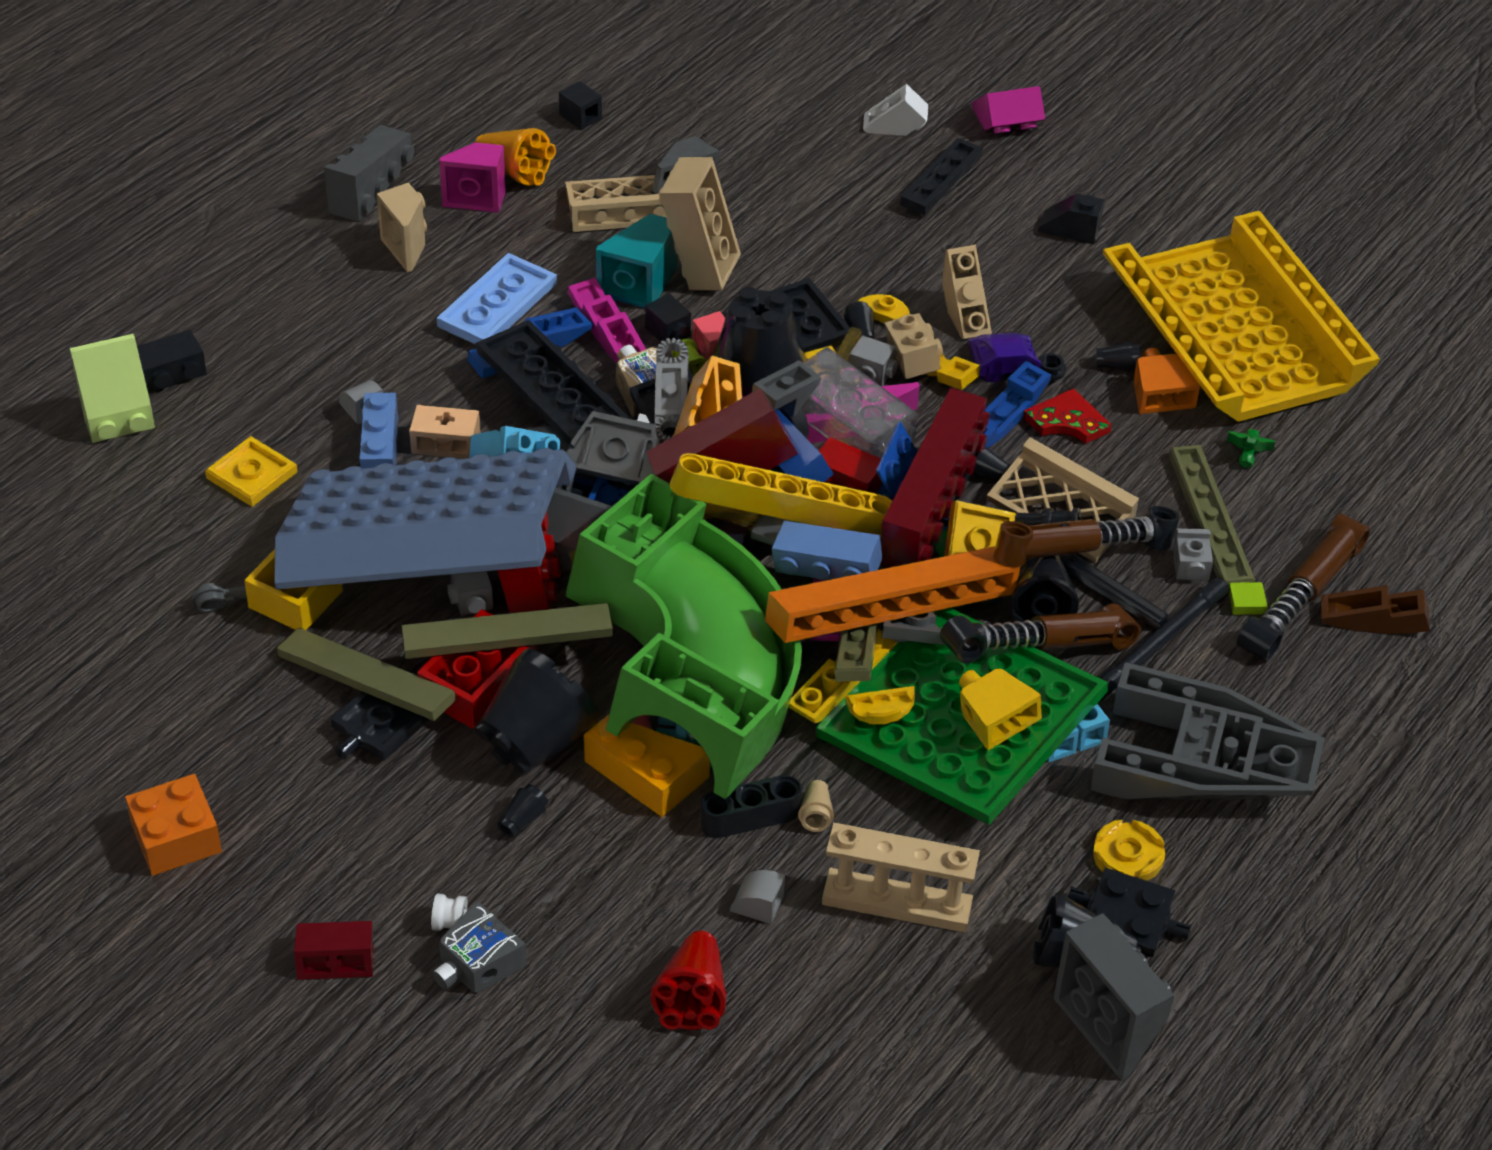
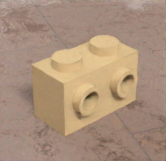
(915, 345)

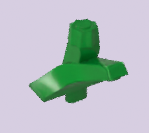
(1249, 443)

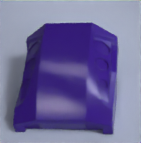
(1001, 354)

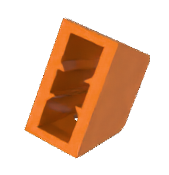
(1163, 383)

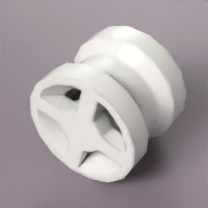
(447, 911)

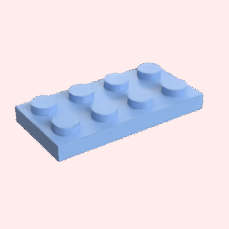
(497, 299)

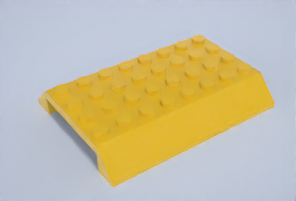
(1247, 319)

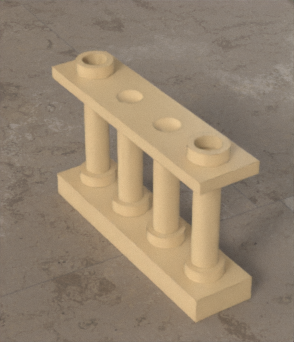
(896, 898)

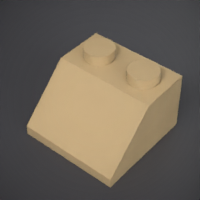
(402, 223)

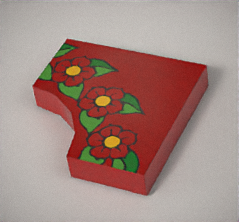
(1068, 415)

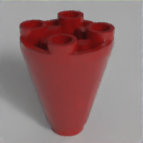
(691, 986)

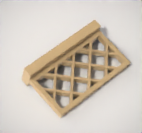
(612, 209)
(1075, 483)

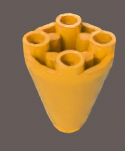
(525, 153)

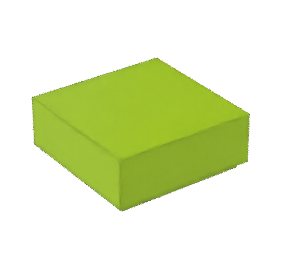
(1247, 598)

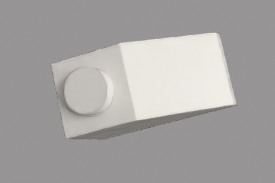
(897, 114)

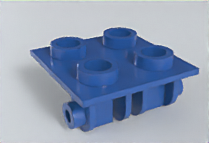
(895, 462)

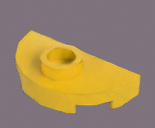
(885, 307)
(881, 705)

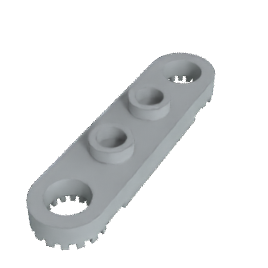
(670, 386)

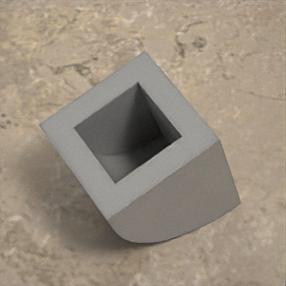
(353, 399)
(760, 895)

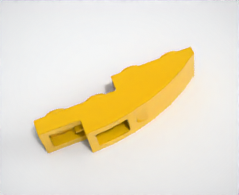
(823, 693)

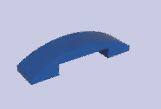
(1008, 408)

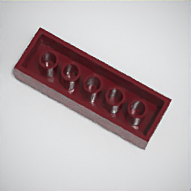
(934, 479)

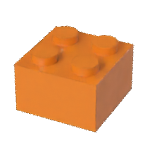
(173, 824)

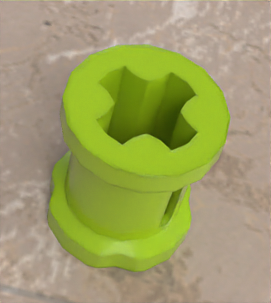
(693, 356)

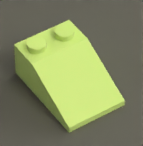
(112, 388)

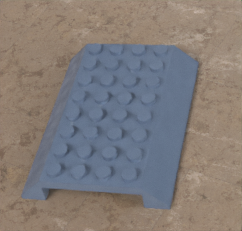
(420, 519)

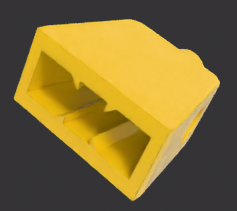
(997, 705)

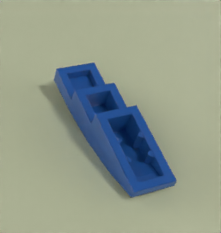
(558, 327)

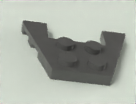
(612, 449)

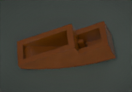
(1377, 610)

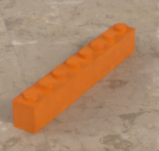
(888, 594)

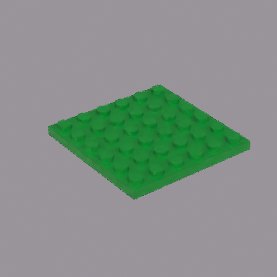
(935, 743)

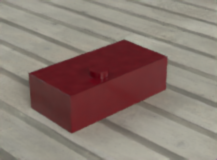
(740, 433)

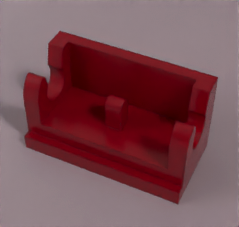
(334, 950)

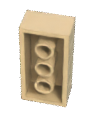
(700, 223)

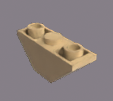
(965, 292)

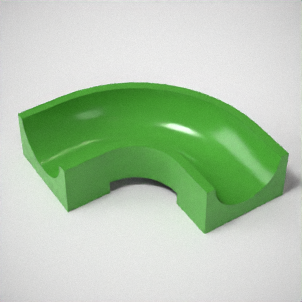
(702, 624)

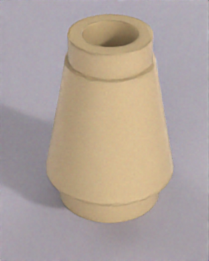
(816, 808)

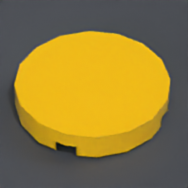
(1129, 849)

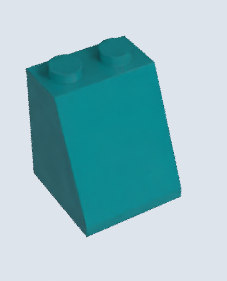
(637, 261)

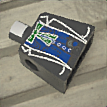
(479, 951)

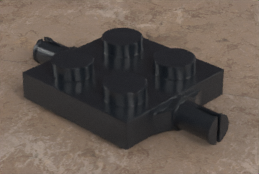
(374, 726)
(1135, 907)

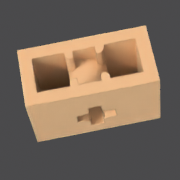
(443, 431)

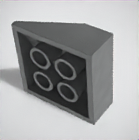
(1111, 993)

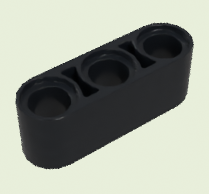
(751, 806)

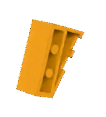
(710, 391)
(647, 764)

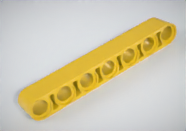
(778, 494)

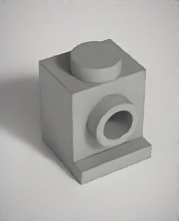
(1192, 554)

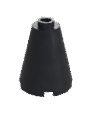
(1044, 590)
(1059, 917)

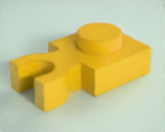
(956, 372)

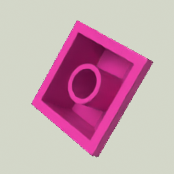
(1009, 109)
(473, 177)

